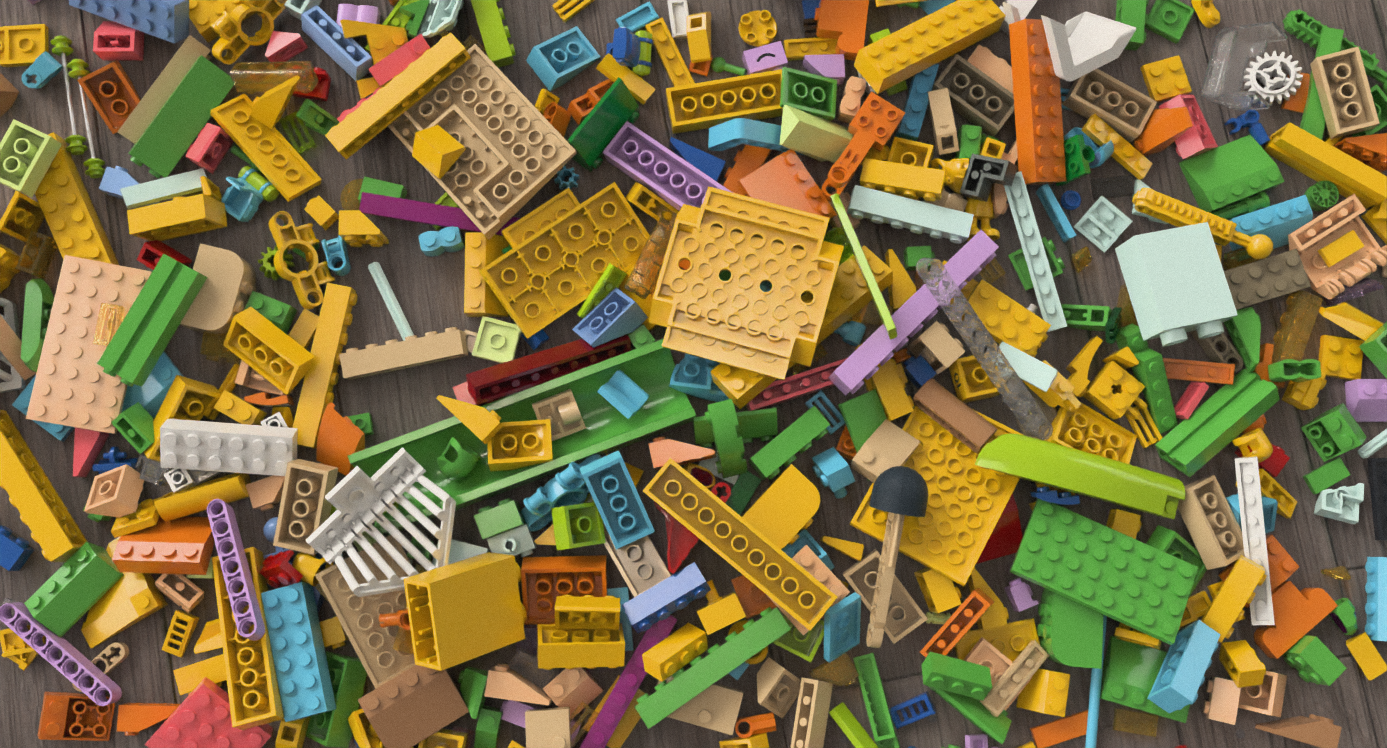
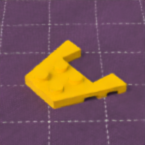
(381, 42)

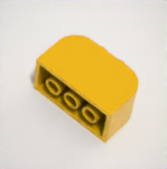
(785, 508)

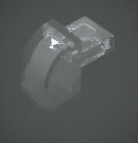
(151, 471)

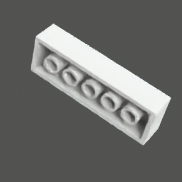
(227, 447)

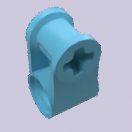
(44, 67)
(336, 251)

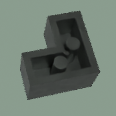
(983, 172)

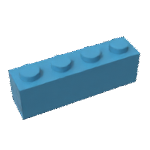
(916, 103)

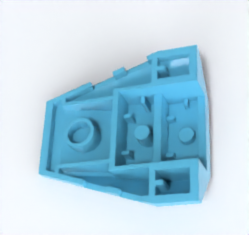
(155, 387)

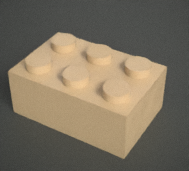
(937, 347)

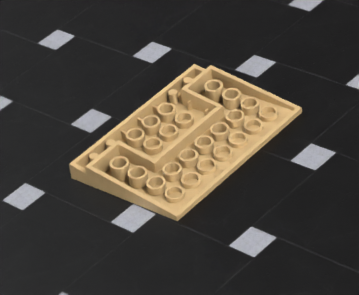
(505, 139)

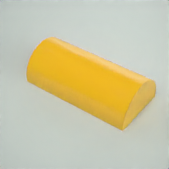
(196, 499)

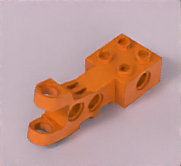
(871, 128)

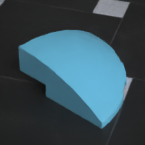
(694, 378)

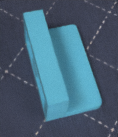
(623, 394)

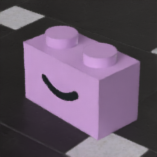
(765, 58)

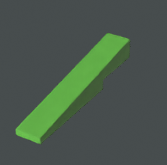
(1313, 117)
(876, 702)

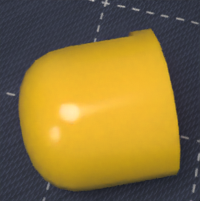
(1258, 443)
(309, 566)

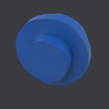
(1070, 200)

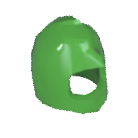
(457, 460)

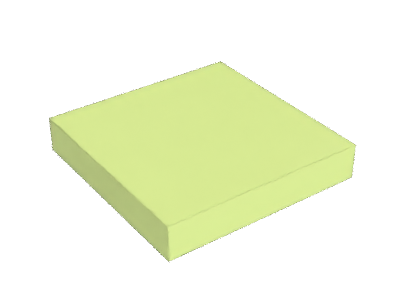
(496, 340)

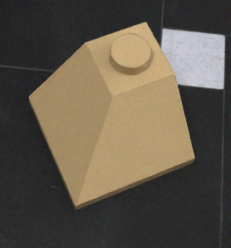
(776, 687)

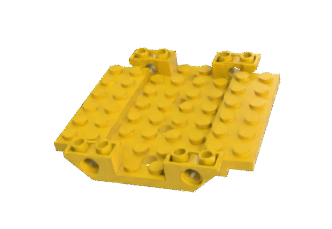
(735, 318)

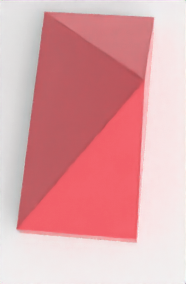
(284, 46)

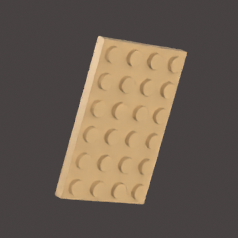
(361, 615)

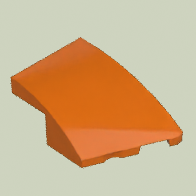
(337, 440)

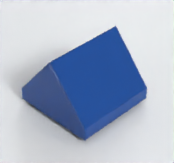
(536, 340)

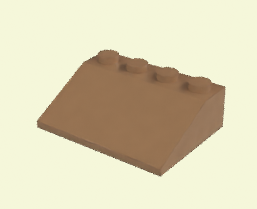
(413, 706)

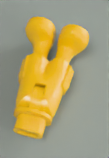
(984, 212)

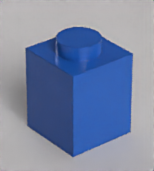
(918, 371)

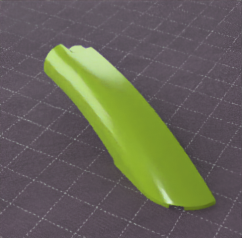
(1083, 473)

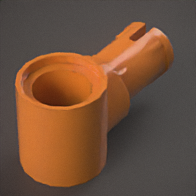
(399, 619)

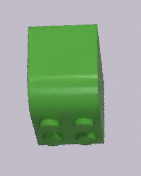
(1070, 631)

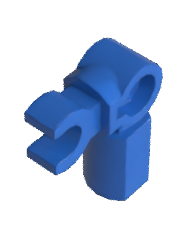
(1250, 119)

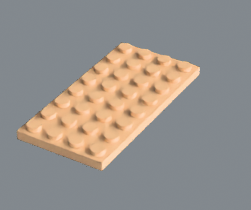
(68, 381)

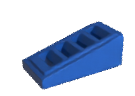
(915, 717)

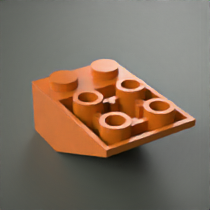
(1367, 149)
(74, 718)

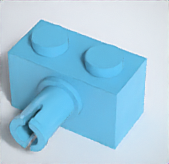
(833, 471)

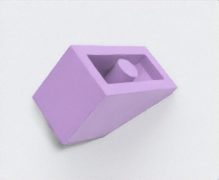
(828, 66)

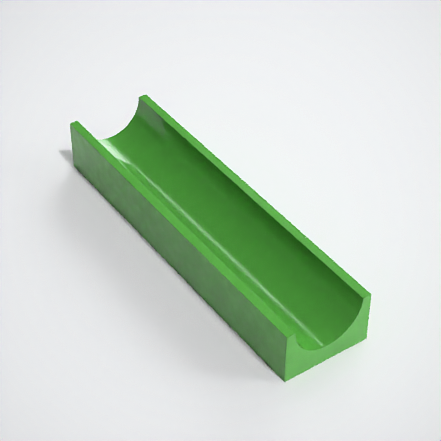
(604, 431)

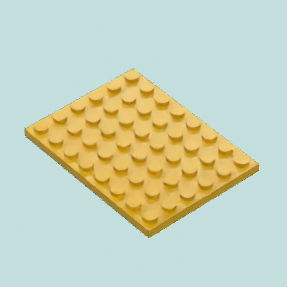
(960, 505)

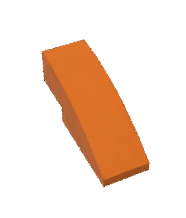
(582, 106)

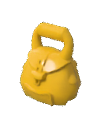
(955, 171)

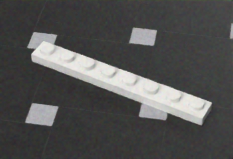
(1254, 535)

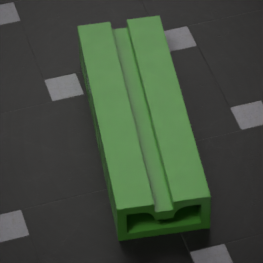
(181, 118)
(151, 321)
(1217, 422)

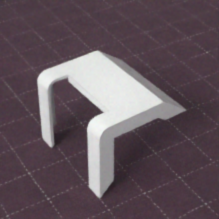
(1081, 43)

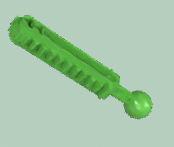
(1309, 31)

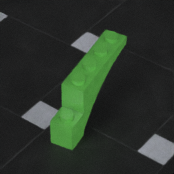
(1152, 375)

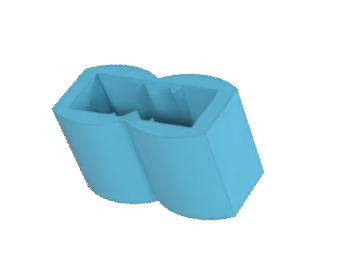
(436, 243)

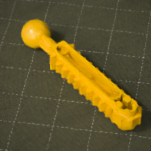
(1182, 214)

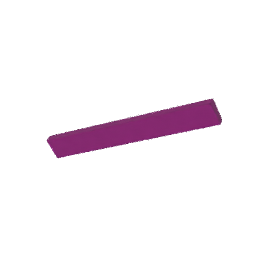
(420, 212)

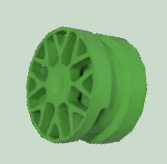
(1322, 195)

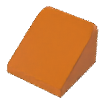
(701, 67)

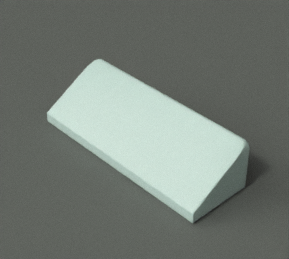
(1029, 368)

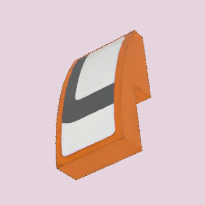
(264, 399)

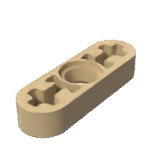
(109, 651)

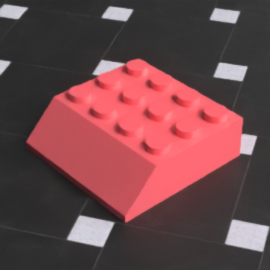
(206, 722)

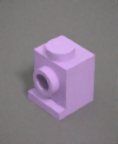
(1020, 595)

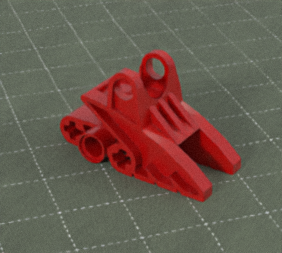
(679, 537)

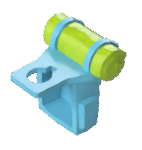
(247, 193)

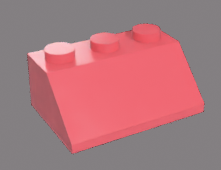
(1197, 138)

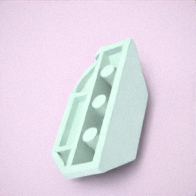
(440, 16)

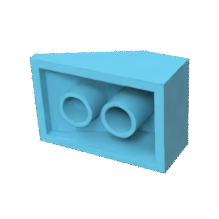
(562, 58)

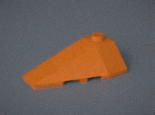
(1162, 129)

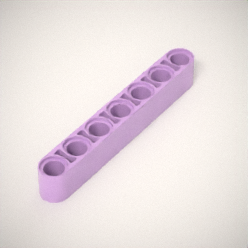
(242, 576)
(70, 654)

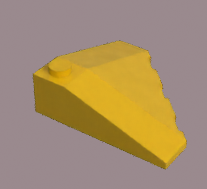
(122, 605)

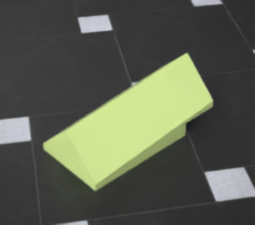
(813, 135)

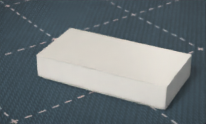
(678, 18)

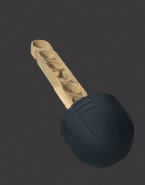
(900, 493)

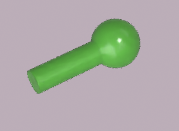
(719, 65)
(239, 153)

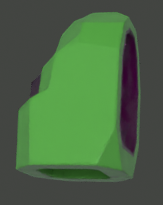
(1344, 616)

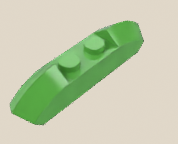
(37, 313)

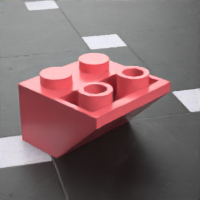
(118, 42)

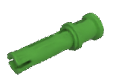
(1246, 206)

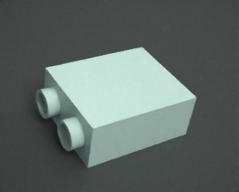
(1176, 283)

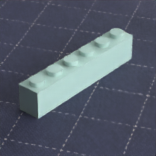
(910, 214)

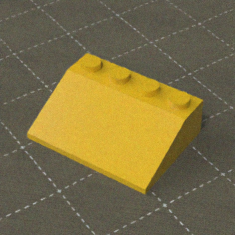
(1092, 433)

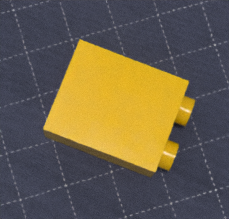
(465, 610)

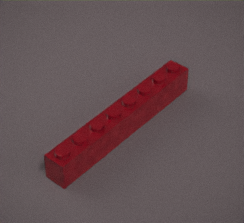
(540, 368)

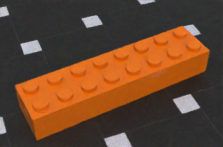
(1036, 105)

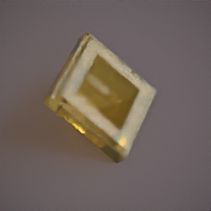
(1081, 259)

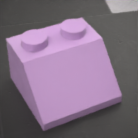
(1367, 399)

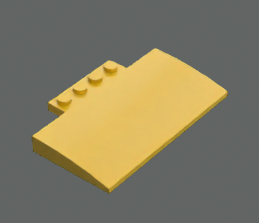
(562, 255)

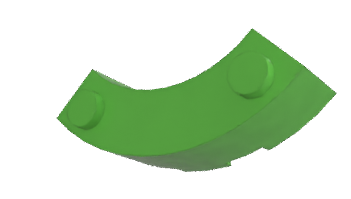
(728, 445)

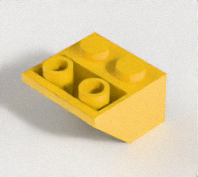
(359, 230)

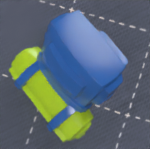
(632, 49)

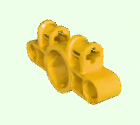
(230, 31)
(302, 238)

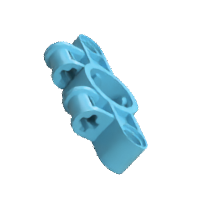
(562, 490)

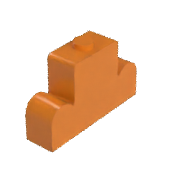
(845, 22)
(1294, 617)

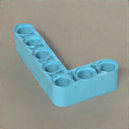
(747, 132)

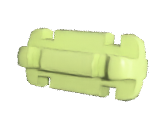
(937, 618)

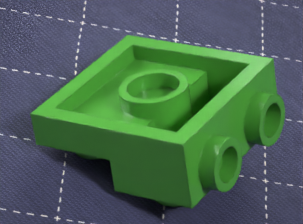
(1020, 265)

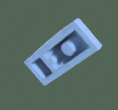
(116, 179)

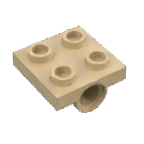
(562, 412)

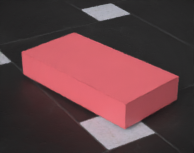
(1190, 399)

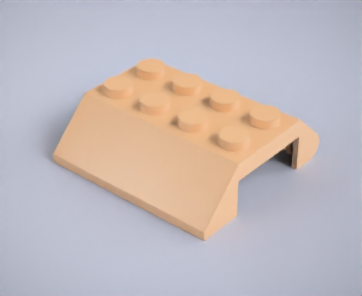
(1325, 230)

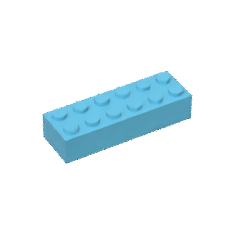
(298, 651)

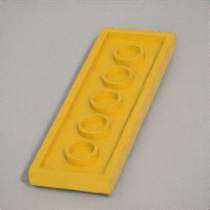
(266, 148)

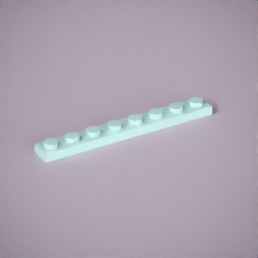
(1035, 253)

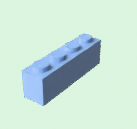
(330, 38)

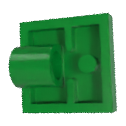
(1076, 159)

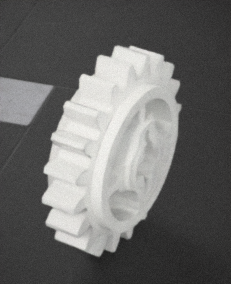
(1279, 81)

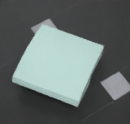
(1103, 223)

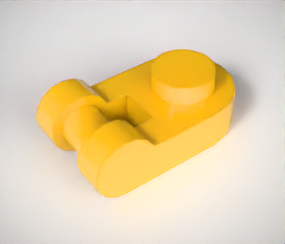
(1206, 12)

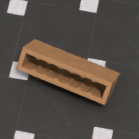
(954, 415)

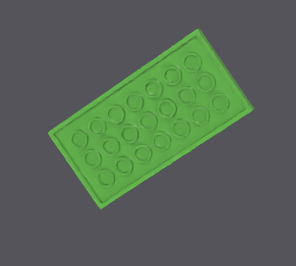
(1105, 570)

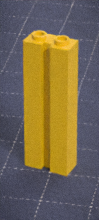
(1327, 163)

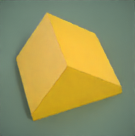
(436, 150)

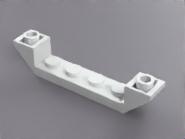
(186, 478)

